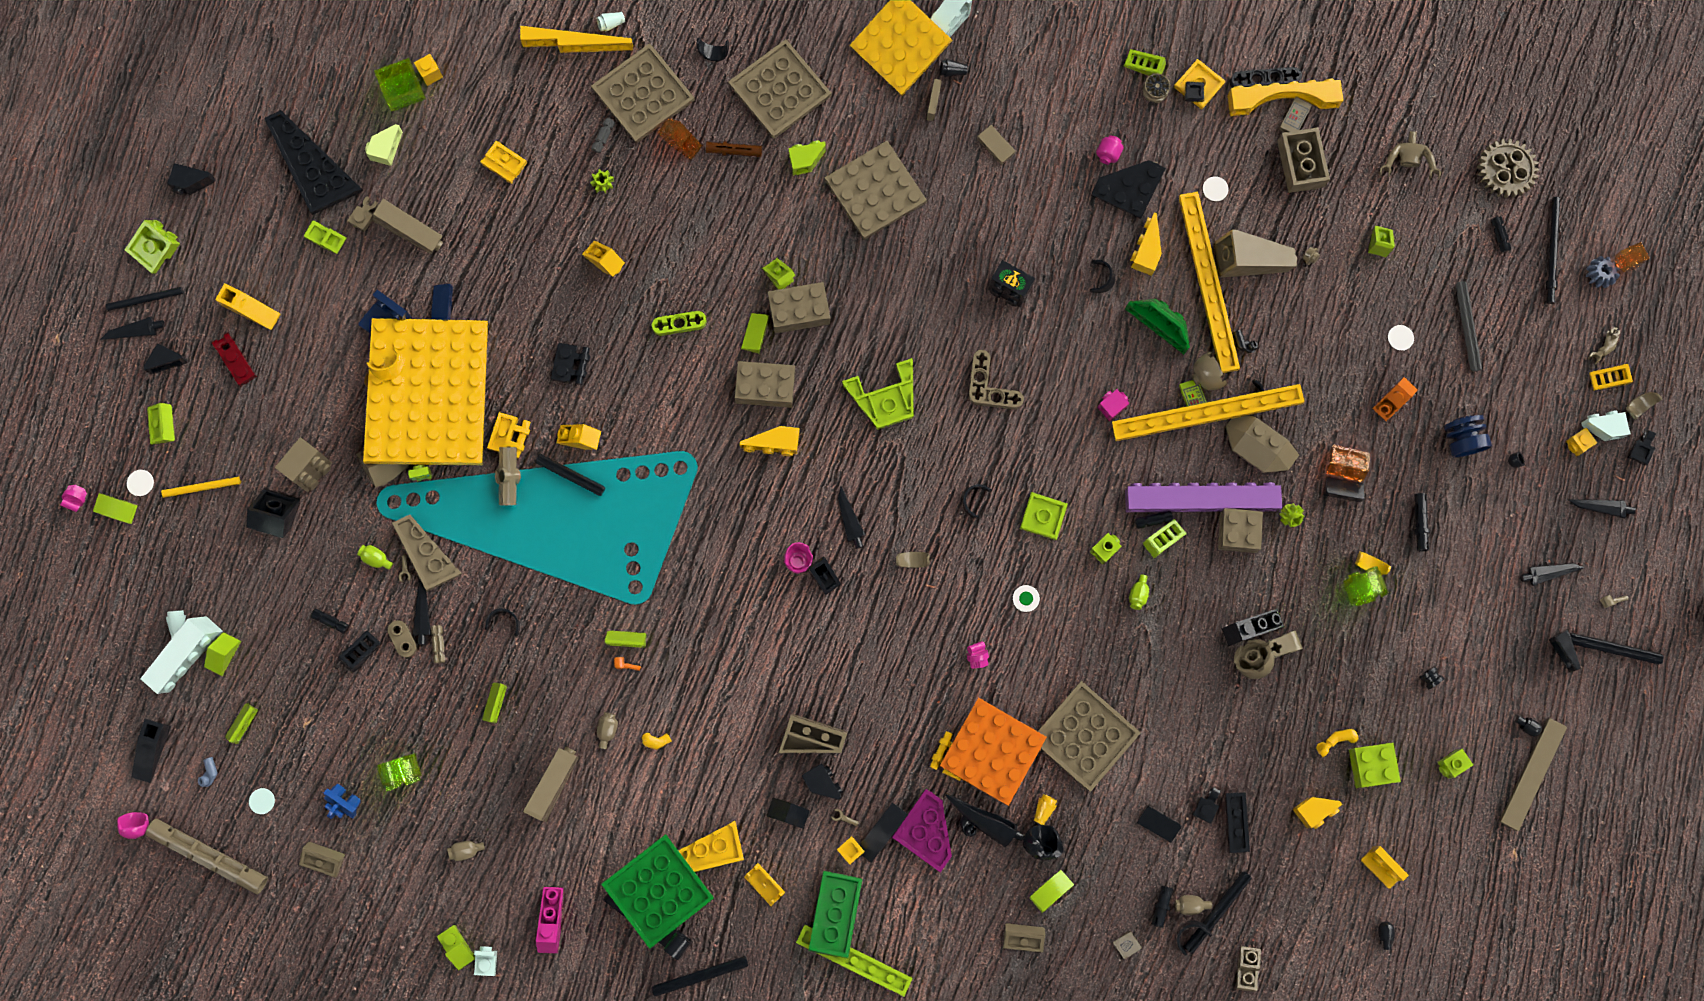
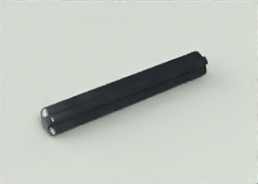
(570, 475)

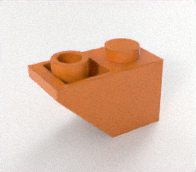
(1395, 399)

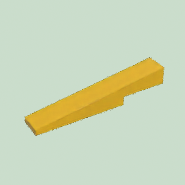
(572, 41)

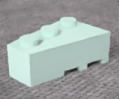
(951, 15)

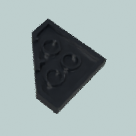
(1130, 187)

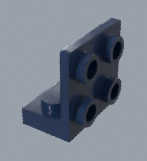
(383, 308)

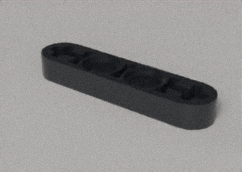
(1265, 74)

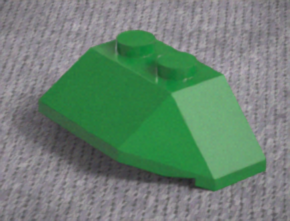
(1162, 321)

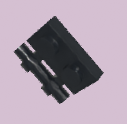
(565, 361)

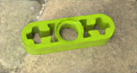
(692, 316)

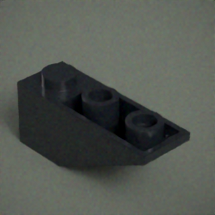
(1252, 627)
(149, 749)

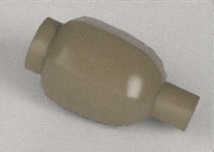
(606, 729)
(464, 850)
(1191, 905)

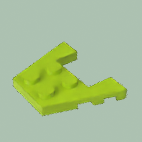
(887, 404)

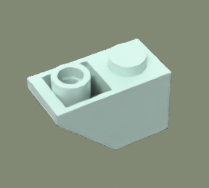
(1608, 427)

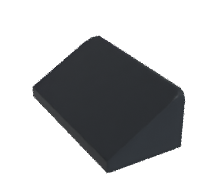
(1344, 489)
(1159, 823)

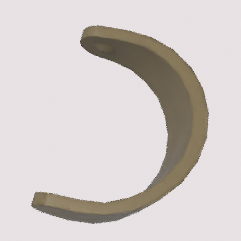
(1642, 403)
(913, 559)

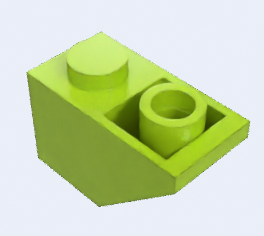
(806, 157)

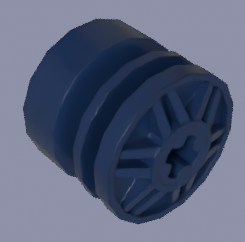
(1467, 435)

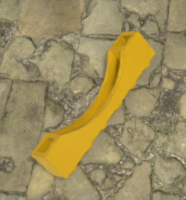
(1322, 94)

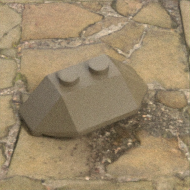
(1260, 444)

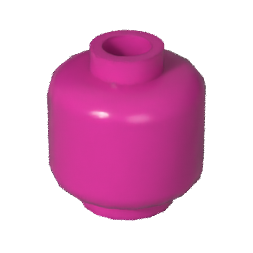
(1109, 149)

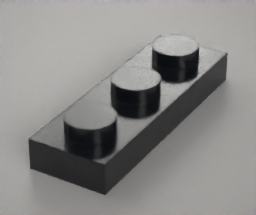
(1237, 822)

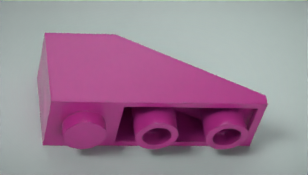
(550, 920)

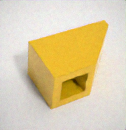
(578, 436)
(1314, 810)

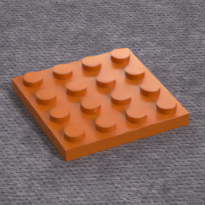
(993, 751)

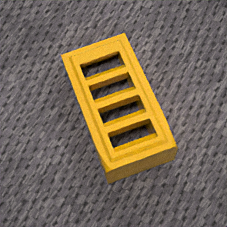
(1626, 375)

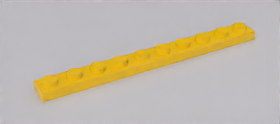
(1209, 282)
(1208, 412)

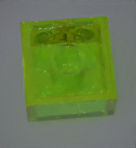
(399, 84)

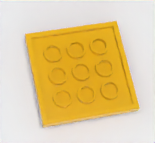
(901, 43)

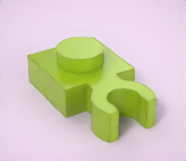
(420, 472)

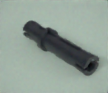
(1421, 515)

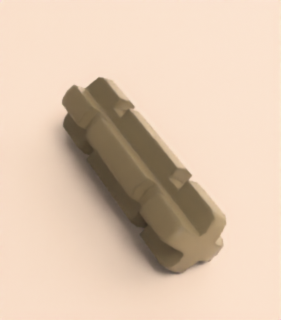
(438, 644)

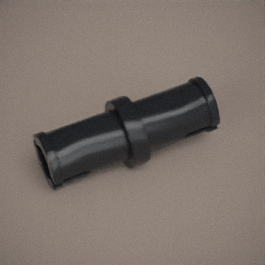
(1162, 906)

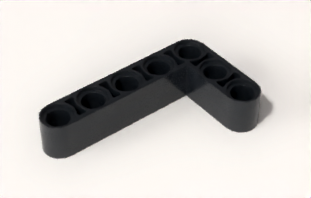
(675, 943)

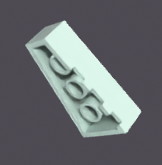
(181, 653)

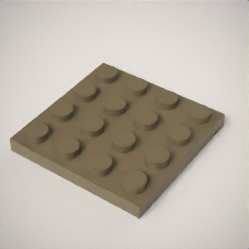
(779, 89)
(642, 93)
(875, 190)
(1086, 736)

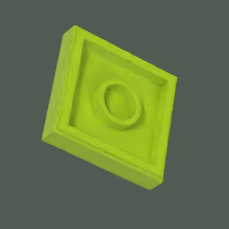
(1043, 516)

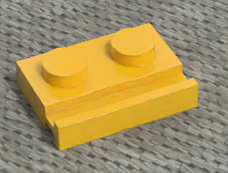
(503, 162)

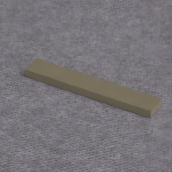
(1533, 774)

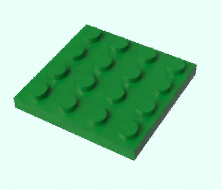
(657, 891)

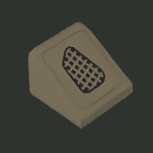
(1127, 945)

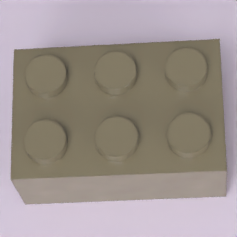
(1303, 160)
(799, 307)
(765, 384)
(304, 465)

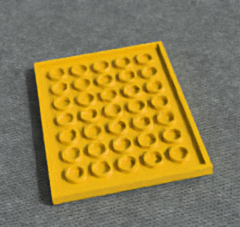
(437, 400)

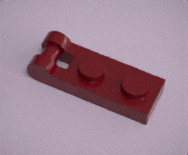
(234, 360)

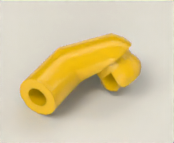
(655, 743)

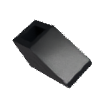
(820, 783)

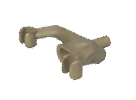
(1411, 156)

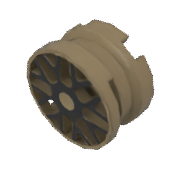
(1156, 88)

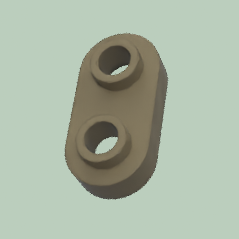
(402, 638)

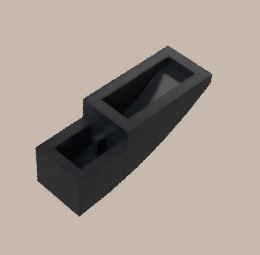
(882, 831)

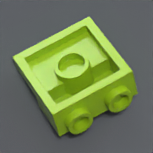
(152, 245)

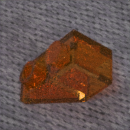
(680, 138)

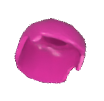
(798, 557)
(132, 825)

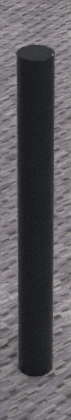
(144, 298)

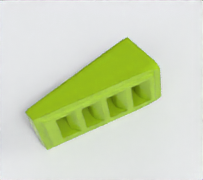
(1154, 59)
(1154, 545)

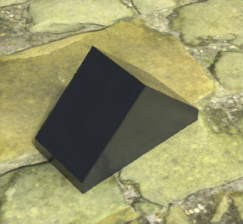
(163, 359)
(824, 575)
(788, 813)

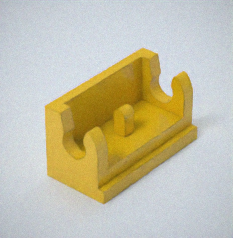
(764, 884)

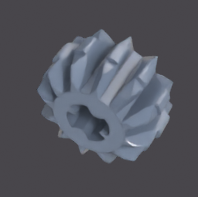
(1603, 272)

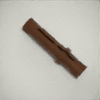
(733, 149)

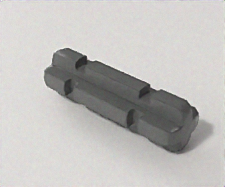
(603, 135)

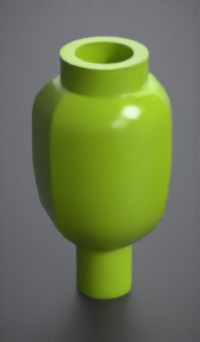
(374, 557)
(1139, 593)

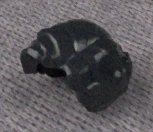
(1043, 842)

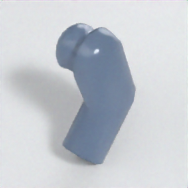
(210, 773)

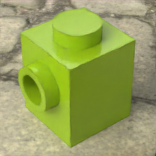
(1106, 548)
(1454, 764)

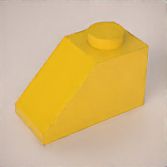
(604, 258)

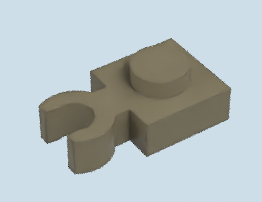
(362, 216)

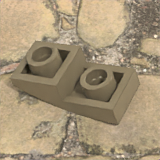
(1248, 969)

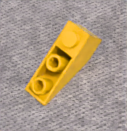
(1149, 252)
(247, 306)
(779, 440)

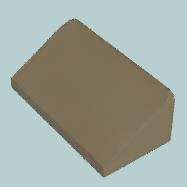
(321, 859)
(1024, 937)

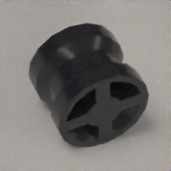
(1431, 677)

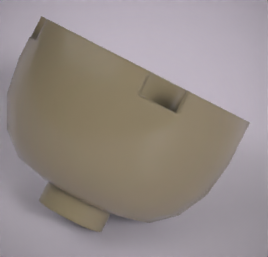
(1208, 373)
(1254, 659)

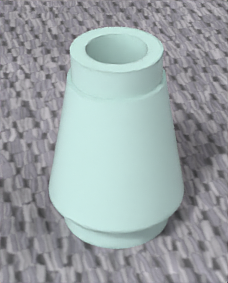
(610, 20)
(175, 620)

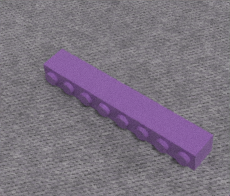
(1202, 498)

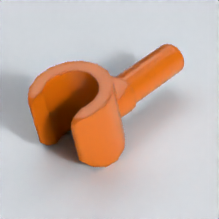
(619, 664)

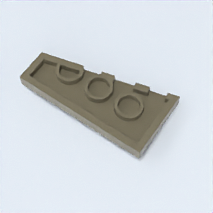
(428, 560)

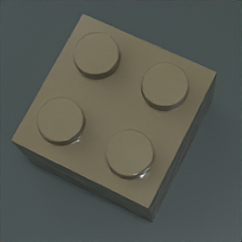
(1240, 530)

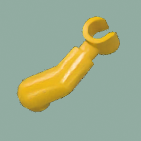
(1337, 736)

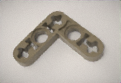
(986, 392)

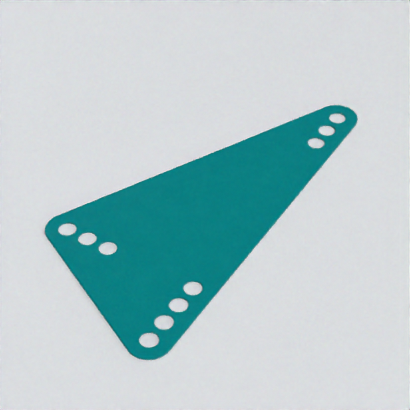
(561, 524)

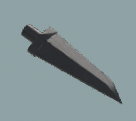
(139, 328)
(1609, 507)
(852, 526)
(1544, 573)
(421, 620)

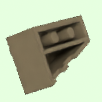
(811, 737)

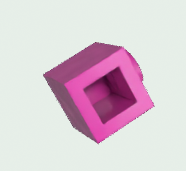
(1113, 404)

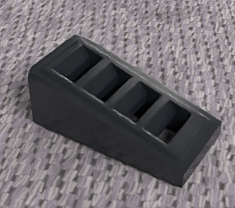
(355, 647)
(1564, 647)

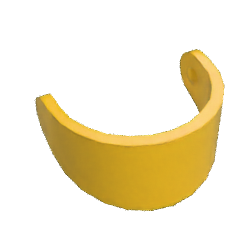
(390, 372)
(1367, 561)

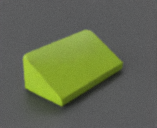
(755, 332)
(160, 423)
(626, 639)
(494, 703)
(241, 723)

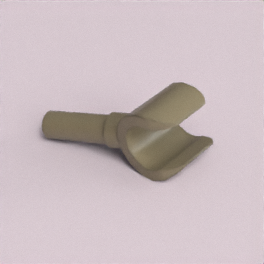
(404, 569)
(1607, 601)
(844, 818)

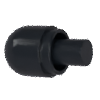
(1529, 726)
(1386, 934)

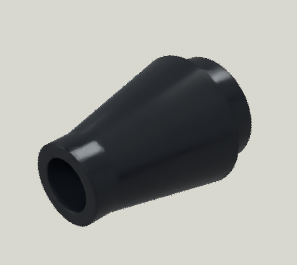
(952, 68)

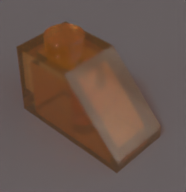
(1631, 257)

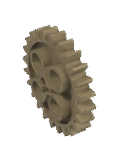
(1508, 168)

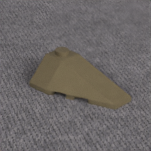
(381, 473)

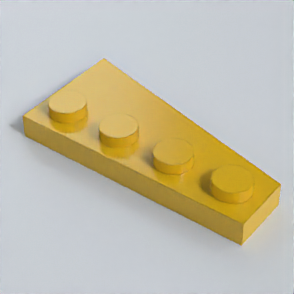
(714, 849)

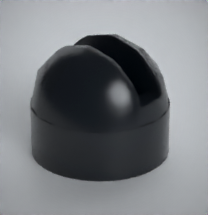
(1516, 460)

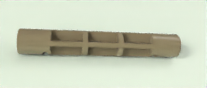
(206, 856)

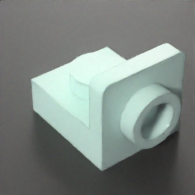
(485, 961)

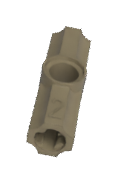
(507, 475)

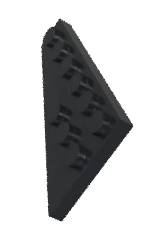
(314, 172)

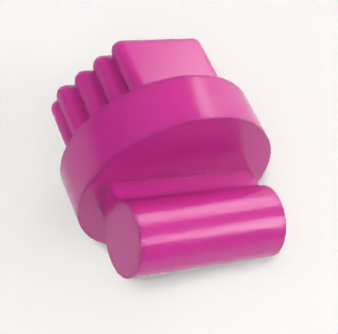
(73, 497)
(977, 655)

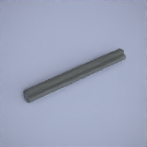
(1468, 326)

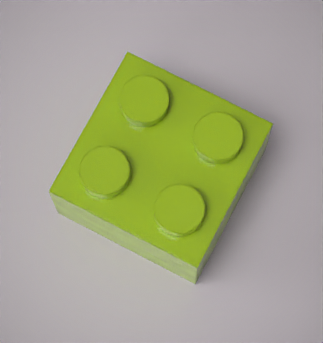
(1374, 765)

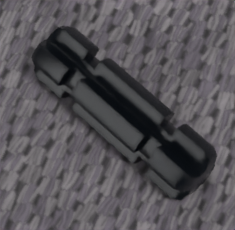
(1501, 234)
(1154, 519)
(329, 620)

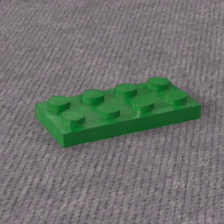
(835, 914)

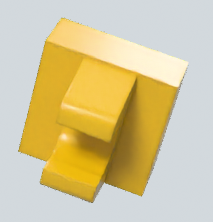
(850, 850)

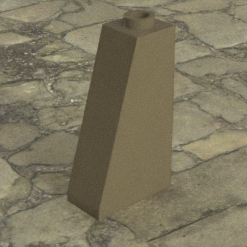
(407, 227)
(551, 784)

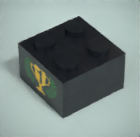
(1011, 284)

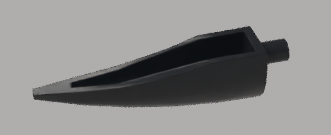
(991, 824)

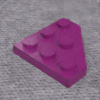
(926, 831)

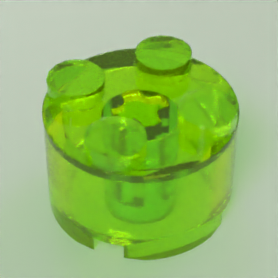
(1365, 587)
(399, 770)

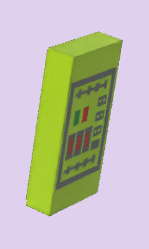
(1192, 393)

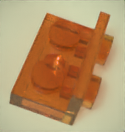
(1348, 463)

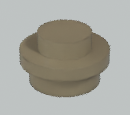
(1311, 255)

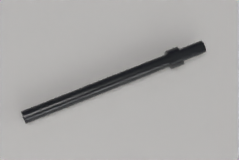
(1552, 284)

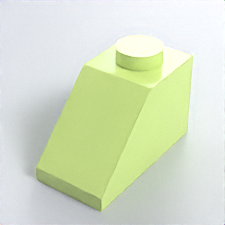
(384, 145)

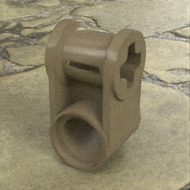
(1285, 644)

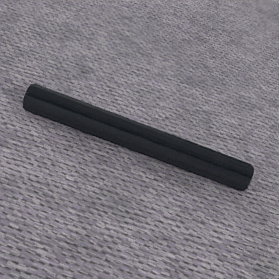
(1618, 649)
(1218, 911)
(699, 976)

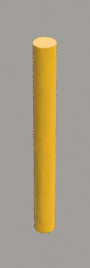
(200, 487)

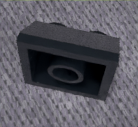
(272, 513)

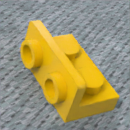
(1383, 866)

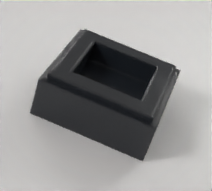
(1194, 91)

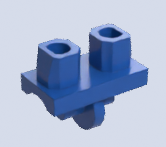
(334, 797)

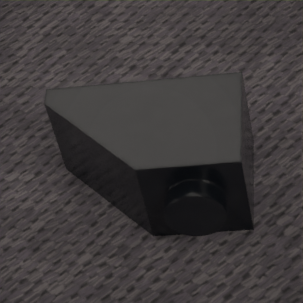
(188, 179)

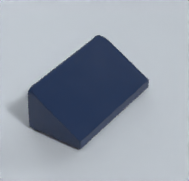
(442, 302)

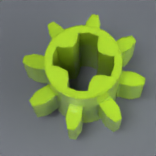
(602, 186)
(1291, 515)

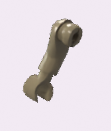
(1609, 345)

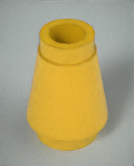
(1045, 808)

